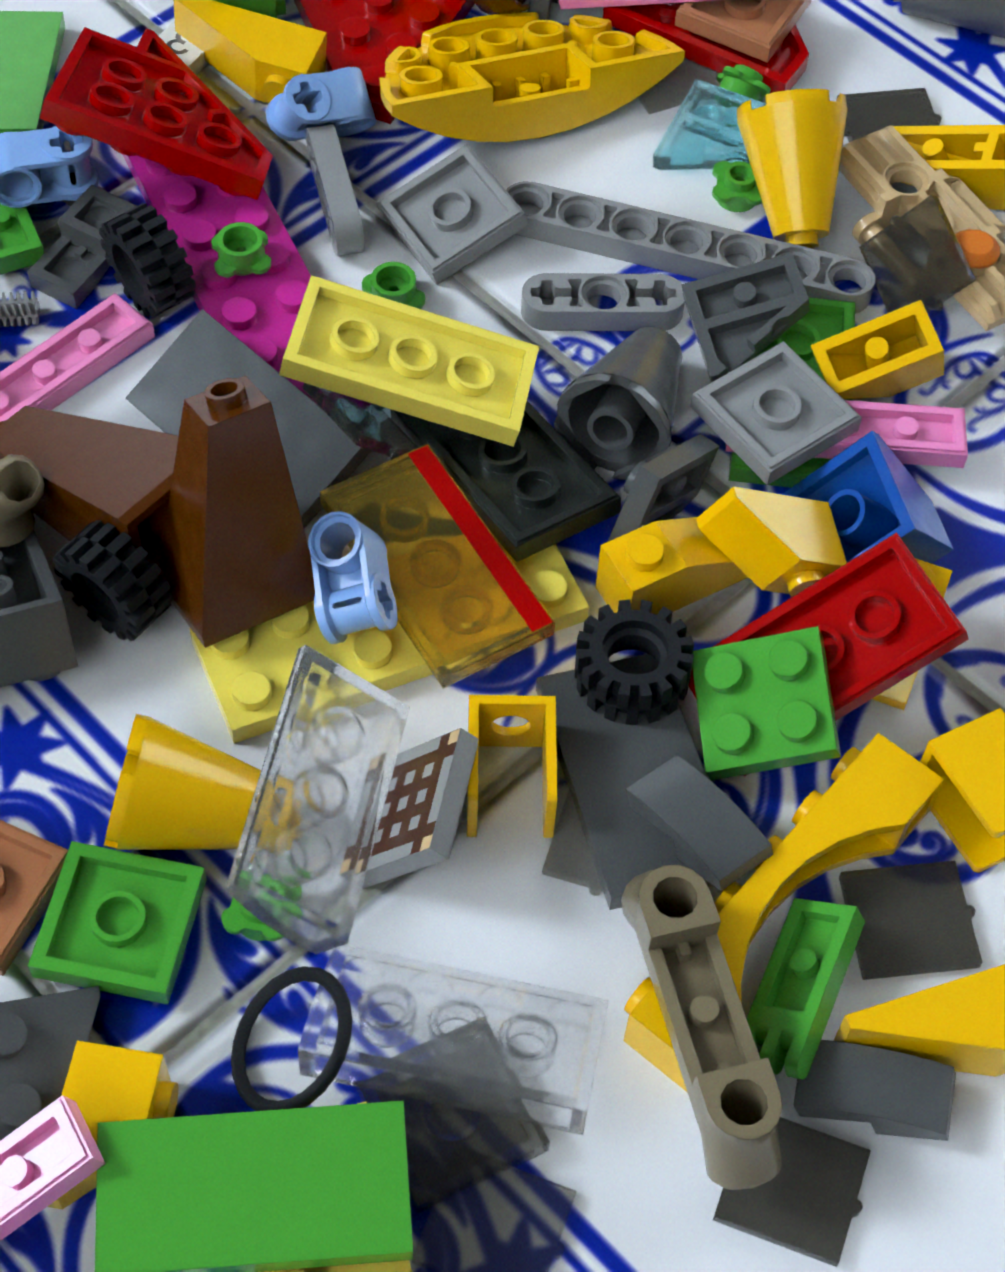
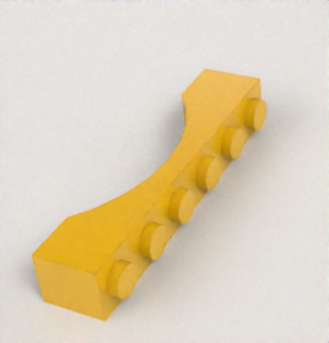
(861, 816)

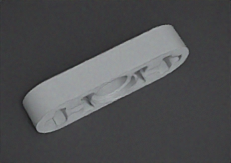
(335, 190)
(585, 317)

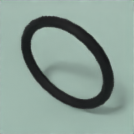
(338, 1055)

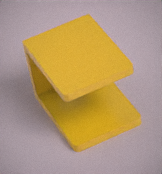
(537, 732)
(973, 788)

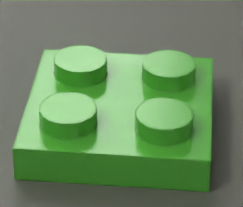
(765, 704)
(118, 922)

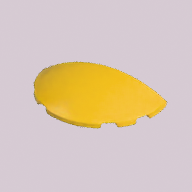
(521, 75)

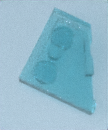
(704, 130)

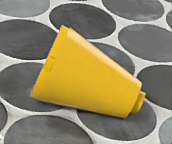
(795, 160)
(178, 793)

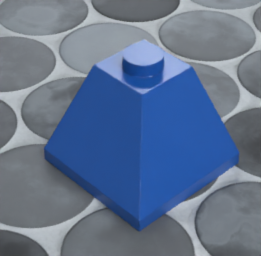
(874, 499)

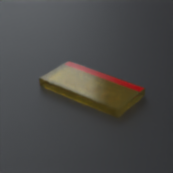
(446, 569)

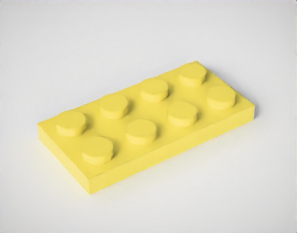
(410, 361)

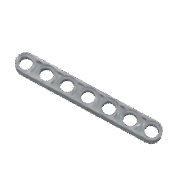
(665, 229)

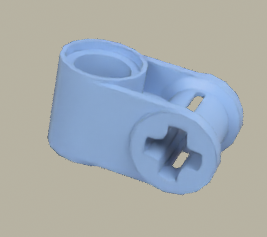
(319, 100)
(38, 168)
(354, 589)

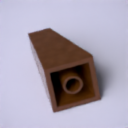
(96, 473)
(233, 516)

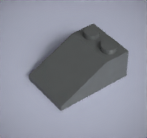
(32, 617)

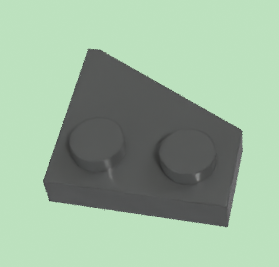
(744, 311)
(665, 484)
(38, 1049)

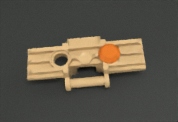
(887, 158)

